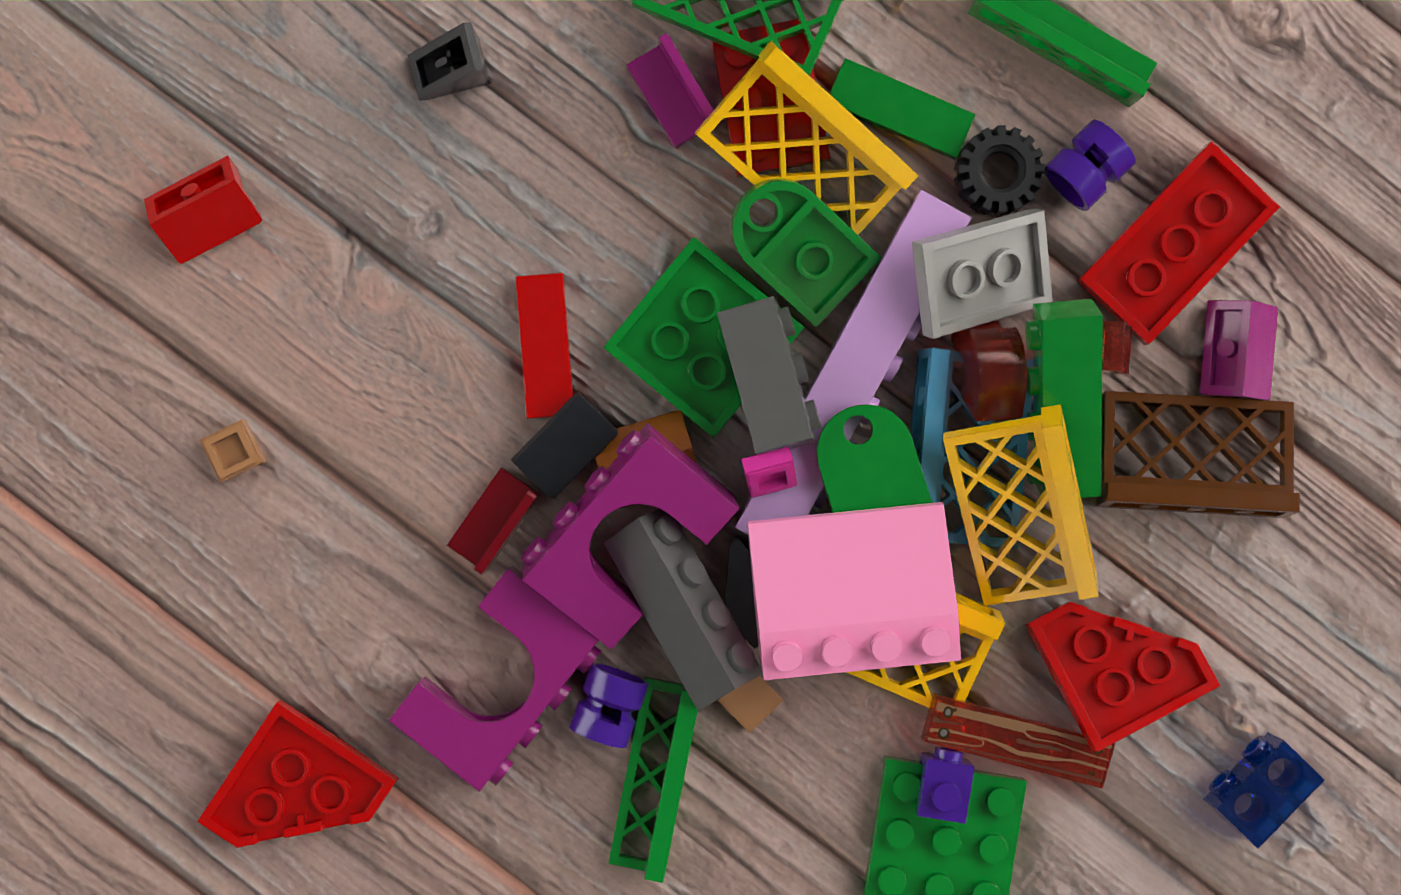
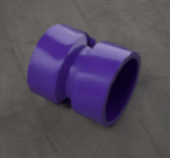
(1082, 178)
(614, 689)

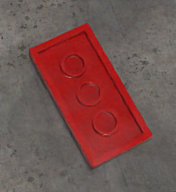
(1178, 243)

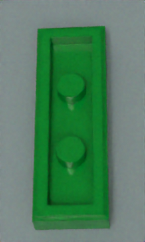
(902, 109)

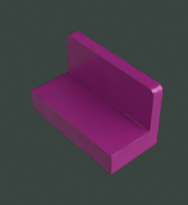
(670, 91)
(1239, 349)

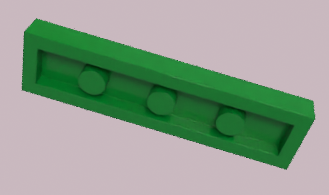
(1070, 45)
(671, 787)

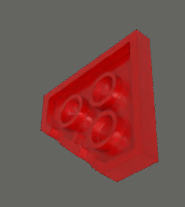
(1117, 671)
(295, 783)

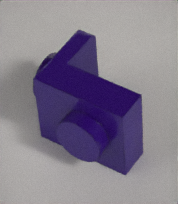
(945, 785)

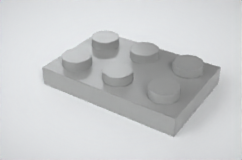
(982, 272)

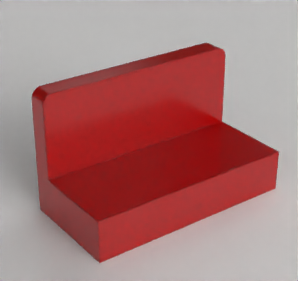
(202, 210)

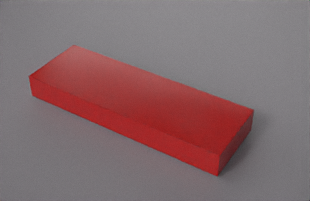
(544, 343)

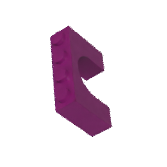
(645, 472)
(479, 743)

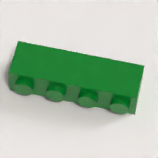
(1069, 372)

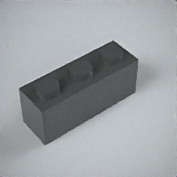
(769, 375)

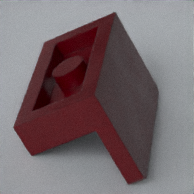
(493, 520)

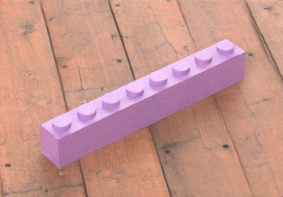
(862, 353)

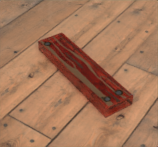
(1015, 740)

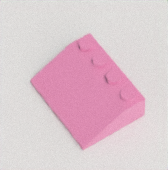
(853, 591)

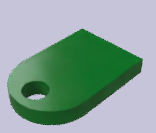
(803, 249)
(873, 473)

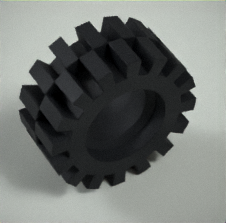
(1022, 154)

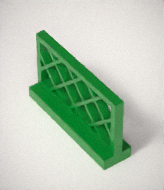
(733, 41)

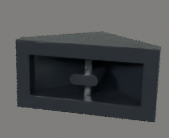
(449, 64)

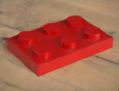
(731, 68)

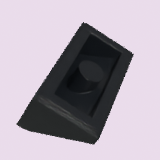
(565, 445)

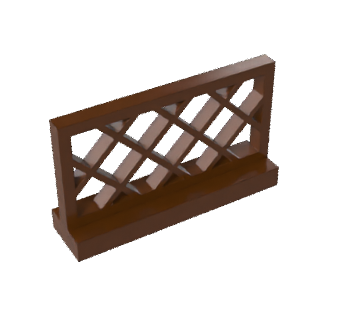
(1202, 495)

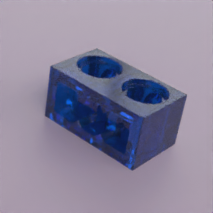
(1270, 799)

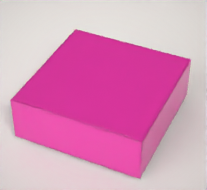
(769, 472)

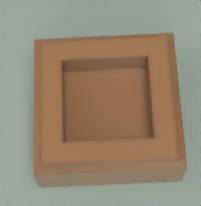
(232, 450)
(751, 702)

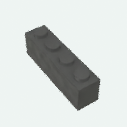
(683, 607)

